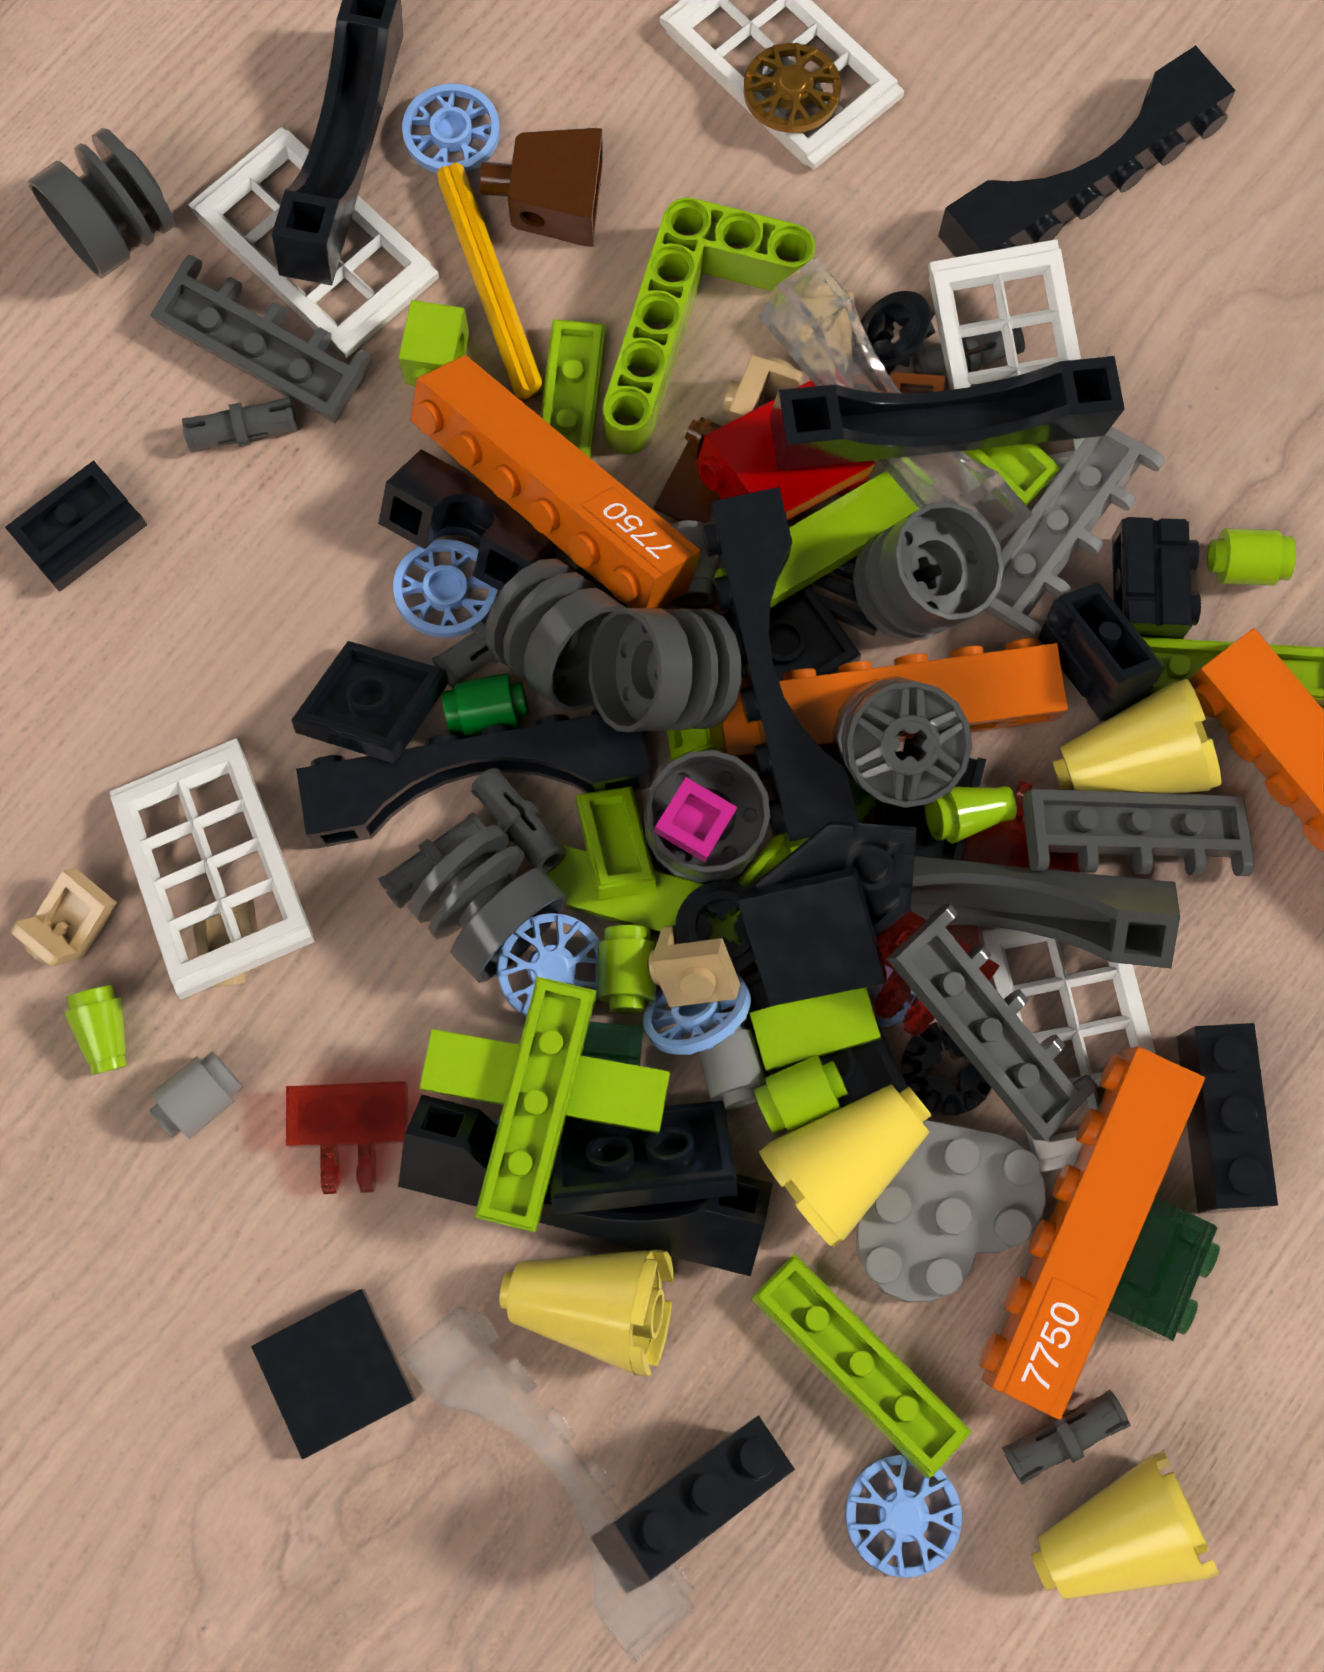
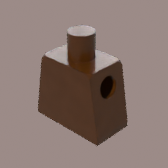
(551, 183)

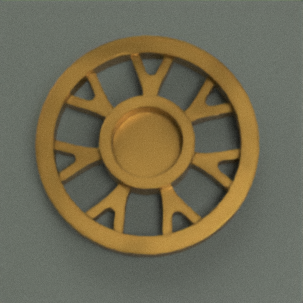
(792, 87)

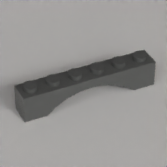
(1103, 914)

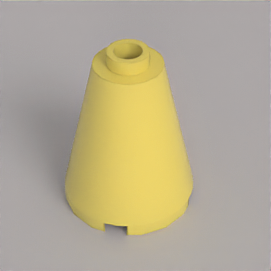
(1144, 749)
(847, 1158)
(596, 1304)
(1126, 1538)

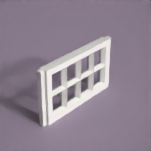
(845, 123)
(995, 269)
(379, 307)
(242, 953)
(1063, 1147)

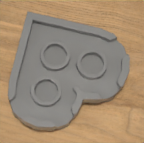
(947, 1203)

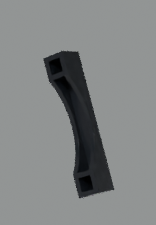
(1181, 104)
(324, 194)
(854, 425)
(753, 548)
(359, 795)
(449, 1155)

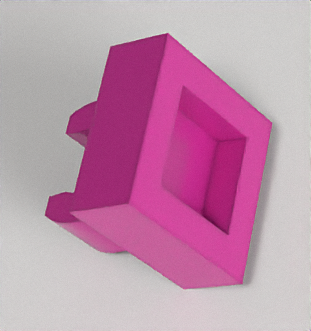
(695, 819)

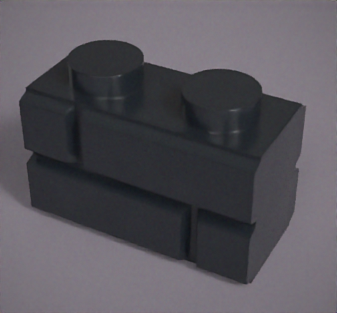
(1154, 577)
(1101, 650)

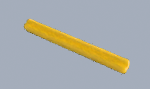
(490, 281)

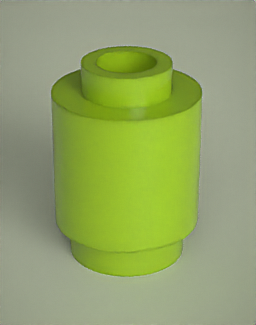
(1251, 557)
(624, 968)
(800, 1094)

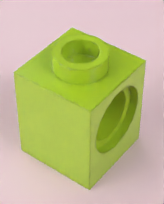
(432, 338)

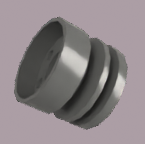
(102, 202)
(928, 572)
(546, 630)
(664, 669)
(867, 741)
(744, 834)
(478, 893)

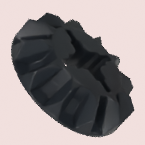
(908, 311)
(719, 901)
(936, 1091)

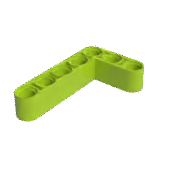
(672, 302)

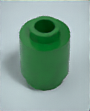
(483, 704)

